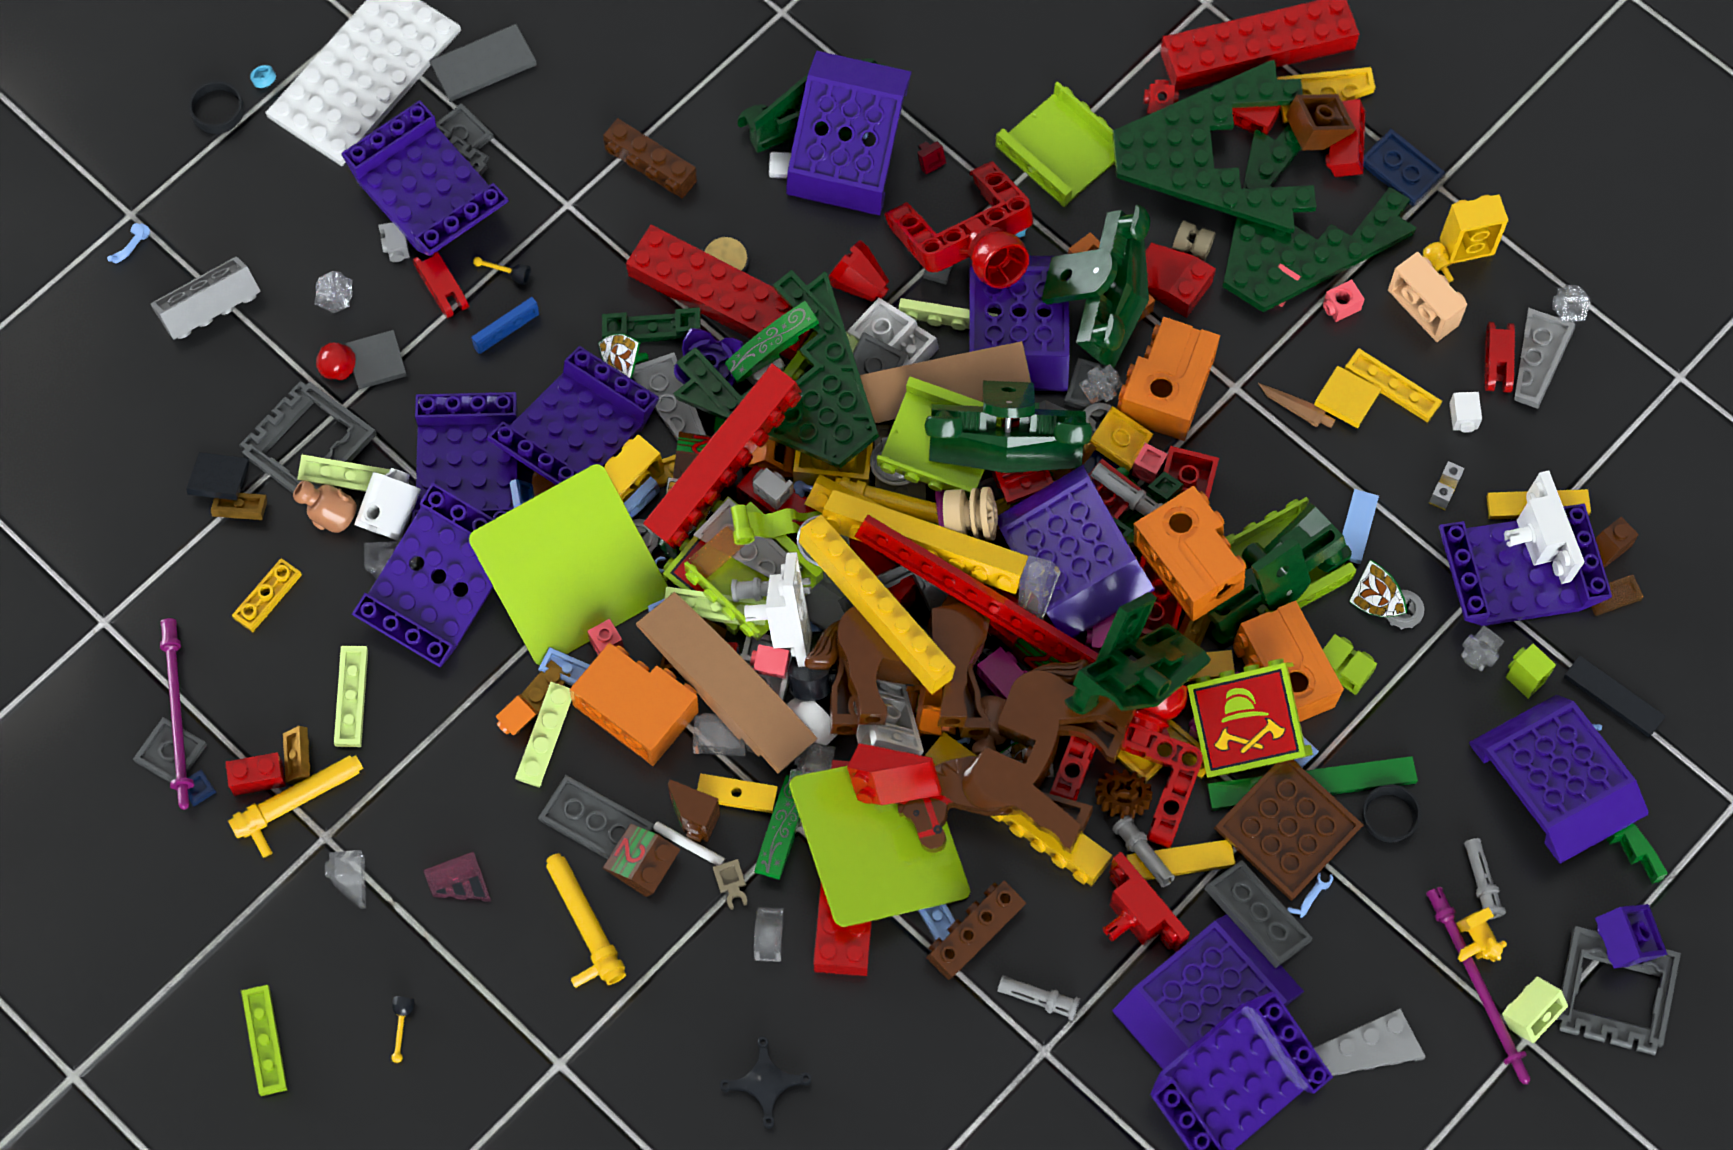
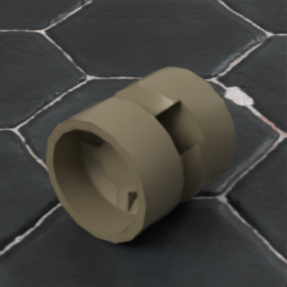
(1202, 243)

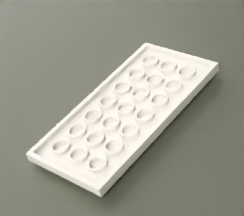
(362, 74)

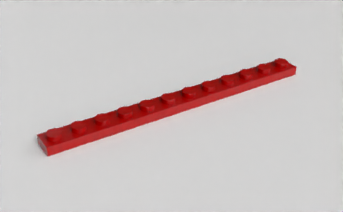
(972, 592)

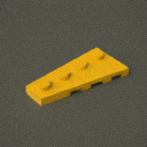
(1346, 83)

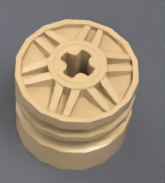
(975, 515)

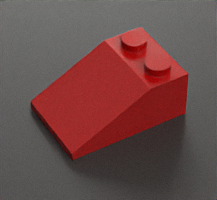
(1177, 278)
(891, 776)

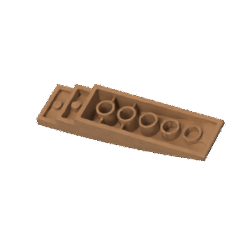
(956, 373)
(726, 683)

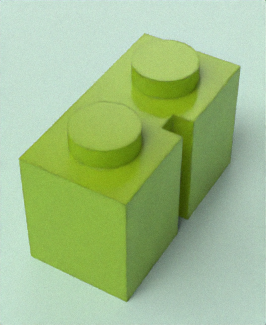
(1350, 666)
(1529, 670)

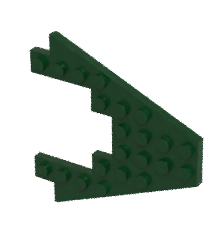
(1175, 153)
(1259, 249)
(833, 411)

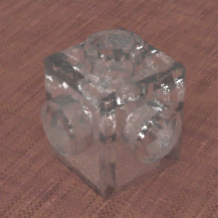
(333, 291)
(1571, 303)
(1101, 384)
(1482, 649)

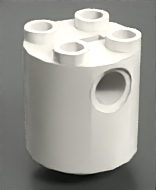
(388, 504)

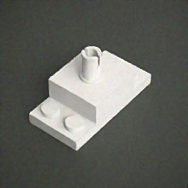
(1547, 530)
(786, 610)
(900, 729)

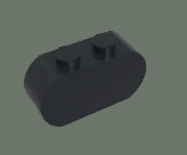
(810, 683)

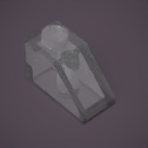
(1037, 585)
(715, 738)
(348, 874)
(768, 934)

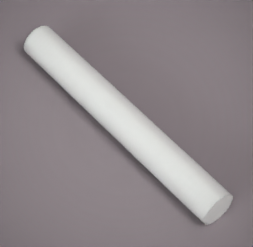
(688, 844)

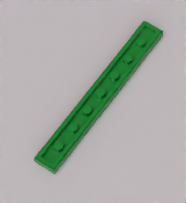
(1333, 779)

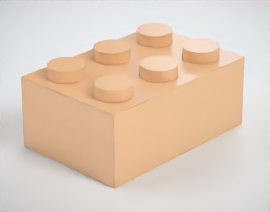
(1427, 296)

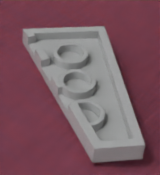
(1541, 352)
(659, 378)
(761, 555)
(1372, 1045)

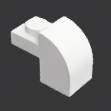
(814, 718)

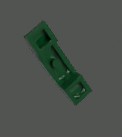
(652, 327)
(1161, 491)

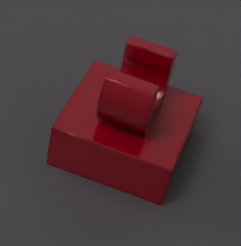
(931, 156)

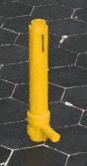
(898, 502)
(259, 815)
(603, 953)

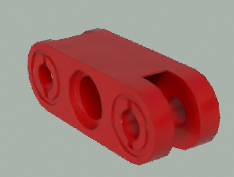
(440, 283)
(1499, 357)

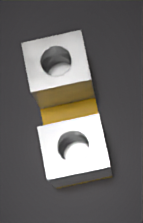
(1446, 485)

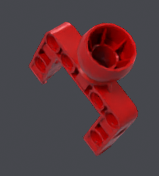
(986, 238)
(1142, 739)

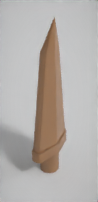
(1300, 407)

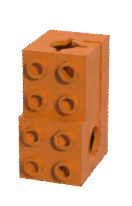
(1170, 378)
(1190, 553)
(1289, 637)
(633, 704)

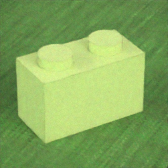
(1535, 1009)

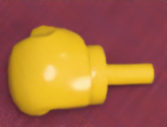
(1439, 258)

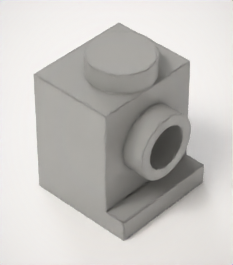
(394, 242)
(772, 487)

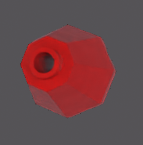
(860, 274)

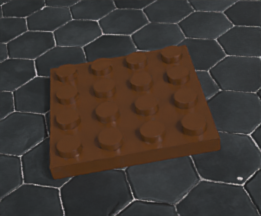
(1288, 827)

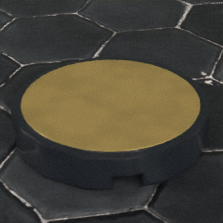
(729, 250)

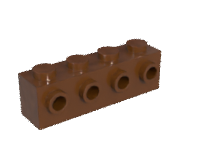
(650, 158)
(975, 930)

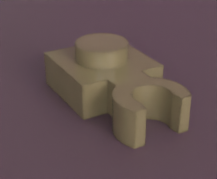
(730, 880)

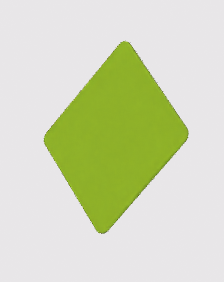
(568, 563)
(870, 854)

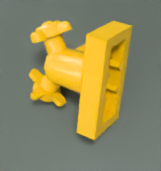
(1483, 937)

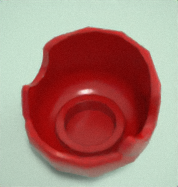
(335, 361)

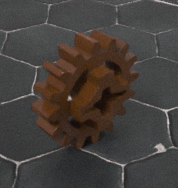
(1123, 794)

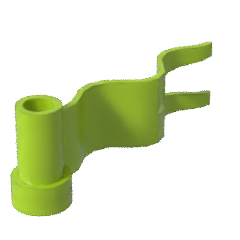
(765, 525)

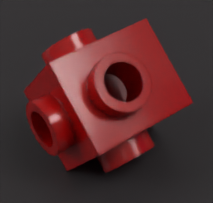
(1160, 87)

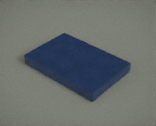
(1402, 167)

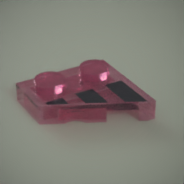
(457, 879)

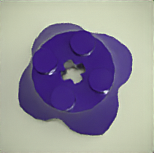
(714, 351)

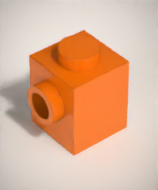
(516, 715)

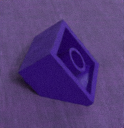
(1630, 935)

